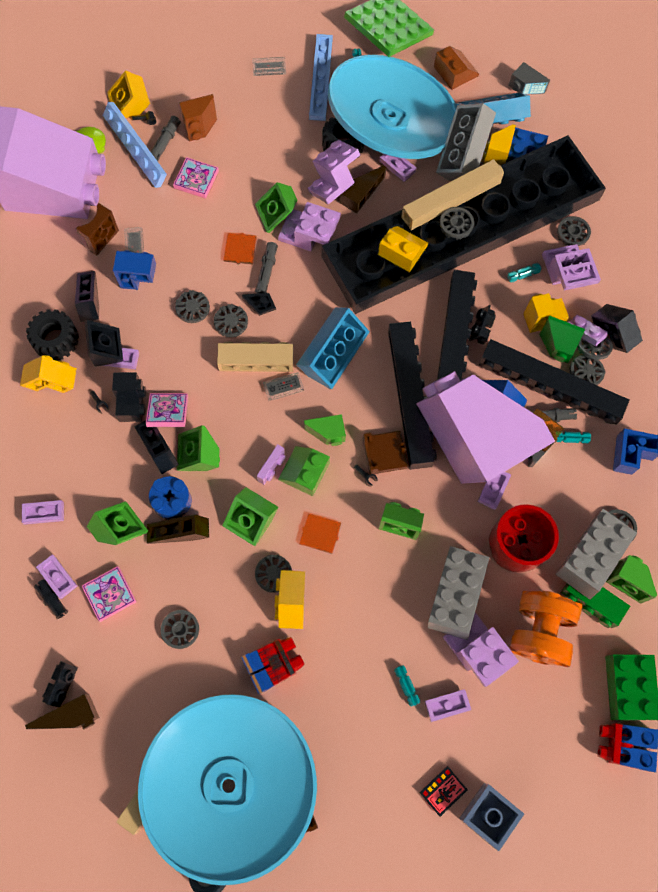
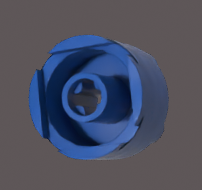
(167, 487)

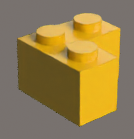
(540, 308)
(48, 373)
(290, 601)

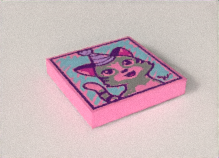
(196, 177)
(167, 410)
(109, 594)

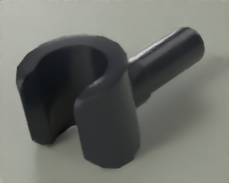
(151, 119)
(99, 403)
(366, 475)

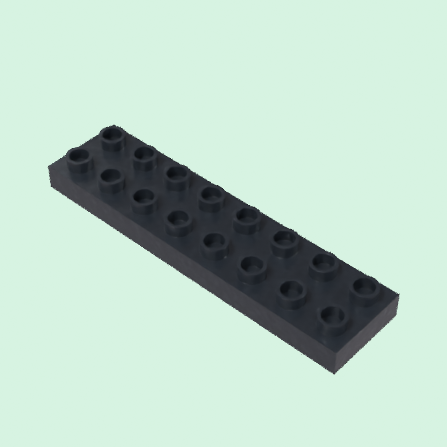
(530, 196)

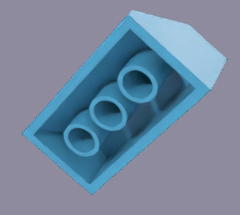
(507, 107)
(333, 347)

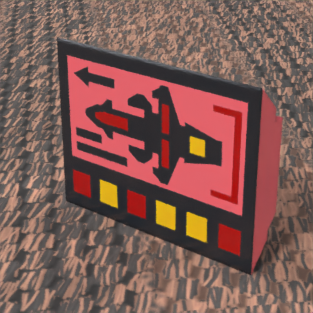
(443, 791)

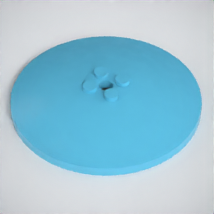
(378, 86)
(216, 832)

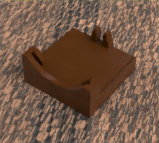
(99, 230)
(385, 452)

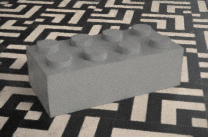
(466, 140)
(596, 554)
(458, 592)

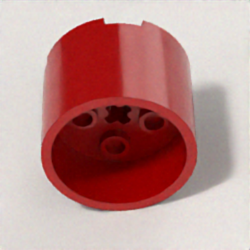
(538, 535)

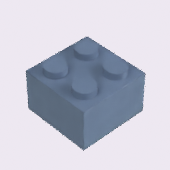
(491, 816)

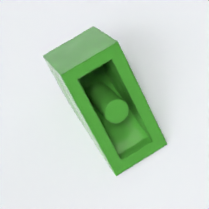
(327, 429)

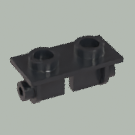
(485, 317)
(56, 693)

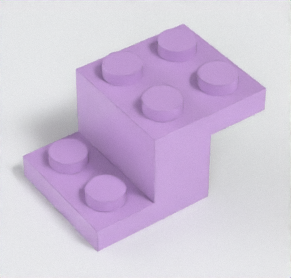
(333, 171)
(309, 226)
(571, 267)
(482, 652)

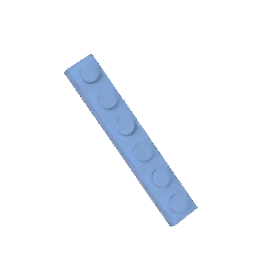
(320, 78)
(134, 144)

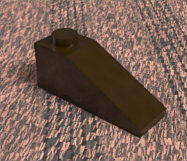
(362, 189)
(178, 529)
(73, 714)

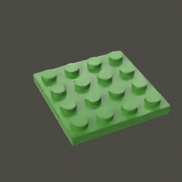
(389, 25)

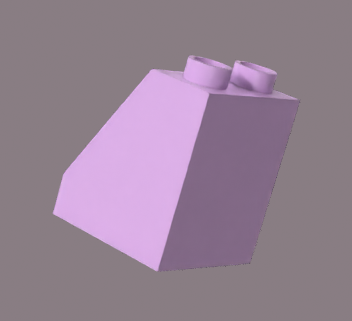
(46, 167)
(480, 427)

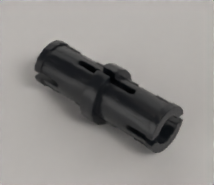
(51, 599)

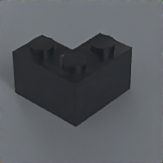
(620, 325)
(129, 396)

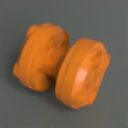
(549, 613)

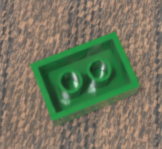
(632, 687)

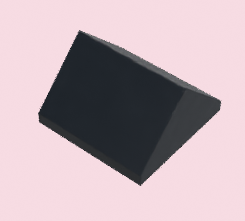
(103, 343)

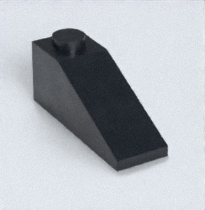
(87, 296)
(156, 447)

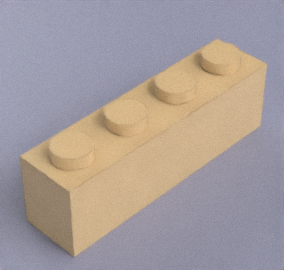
(255, 357)

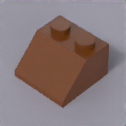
(454, 67)
(198, 116)

